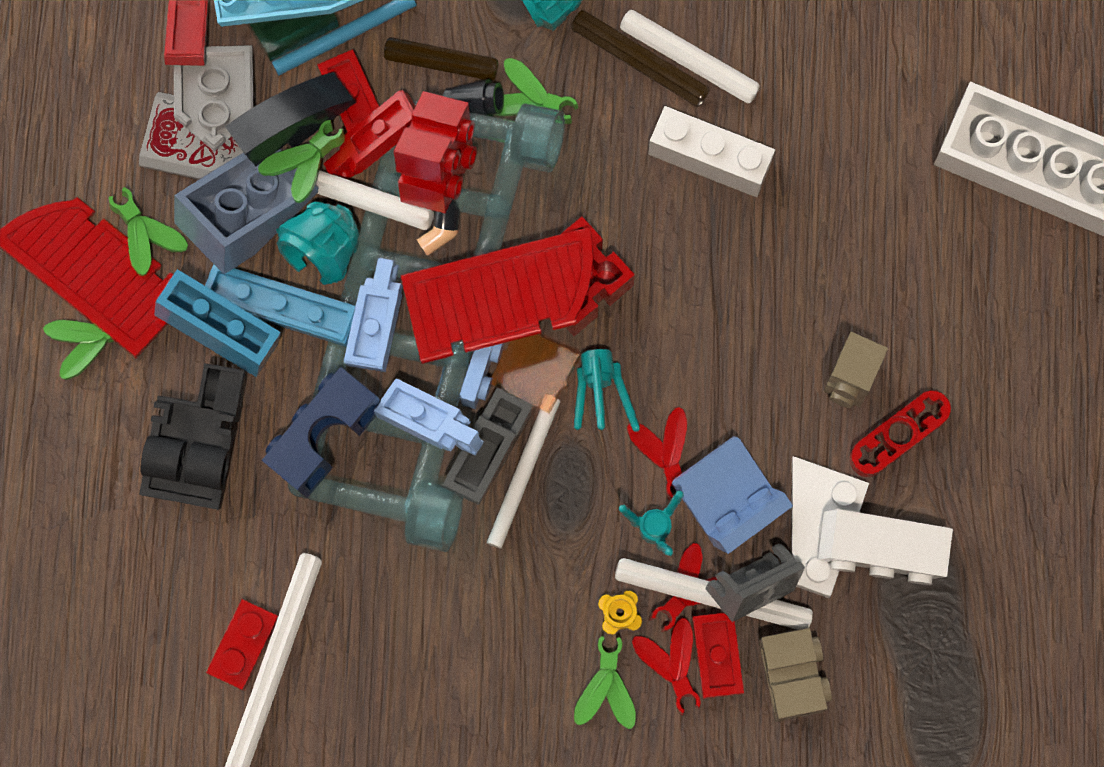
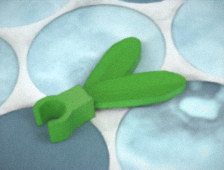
(531, 91)
(304, 158)
(142, 230)
(91, 342)
(609, 684)

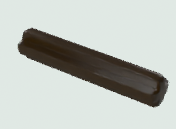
(441, 59)

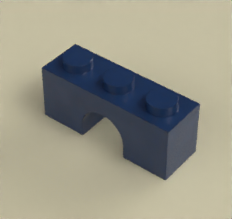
(296, 452)

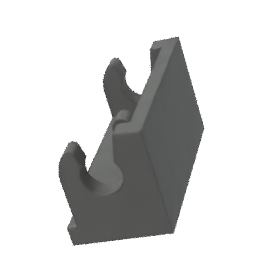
(756, 583)

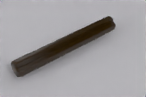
(640, 58)

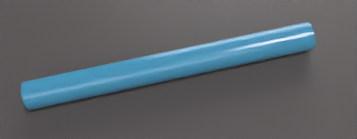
(341, 35)

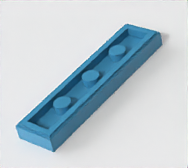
(285, 305)

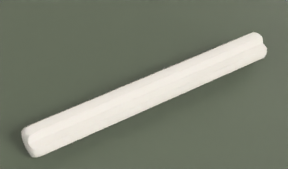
(694, 590)

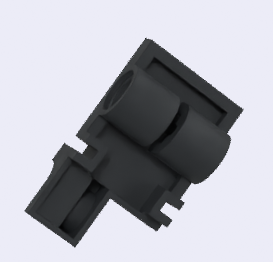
(189, 445)

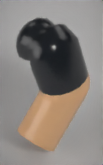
(444, 229)

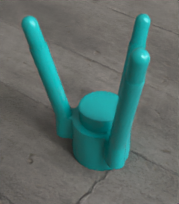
(597, 372)
(655, 523)

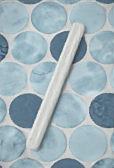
(274, 661)

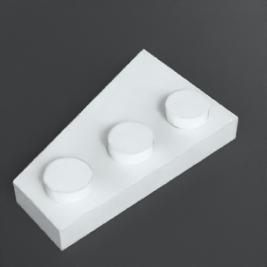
(813, 493)

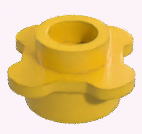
(627, 603)

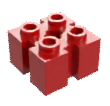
(435, 152)
(609, 279)

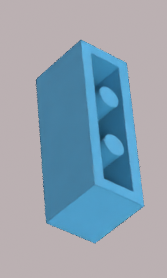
(216, 323)

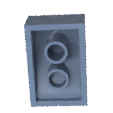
(235, 211)

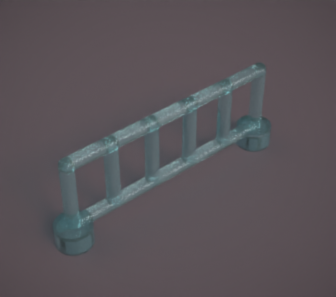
(429, 509)

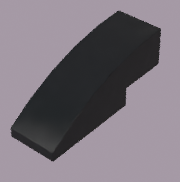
(289, 116)

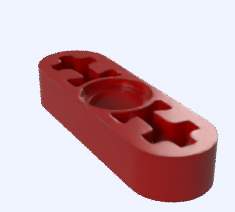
(916, 407)

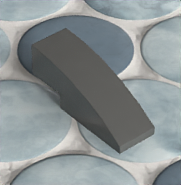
(500, 430)

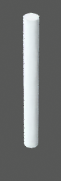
(521, 477)

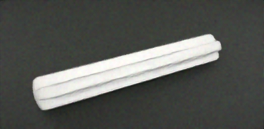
(689, 56)
(373, 200)

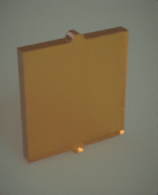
(535, 371)

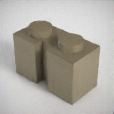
(855, 371)
(793, 674)

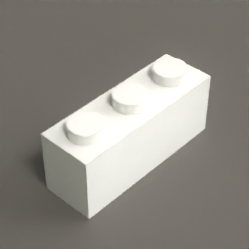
(710, 151)
(885, 546)

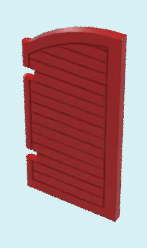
(88, 270)
(499, 294)

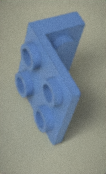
(730, 495)

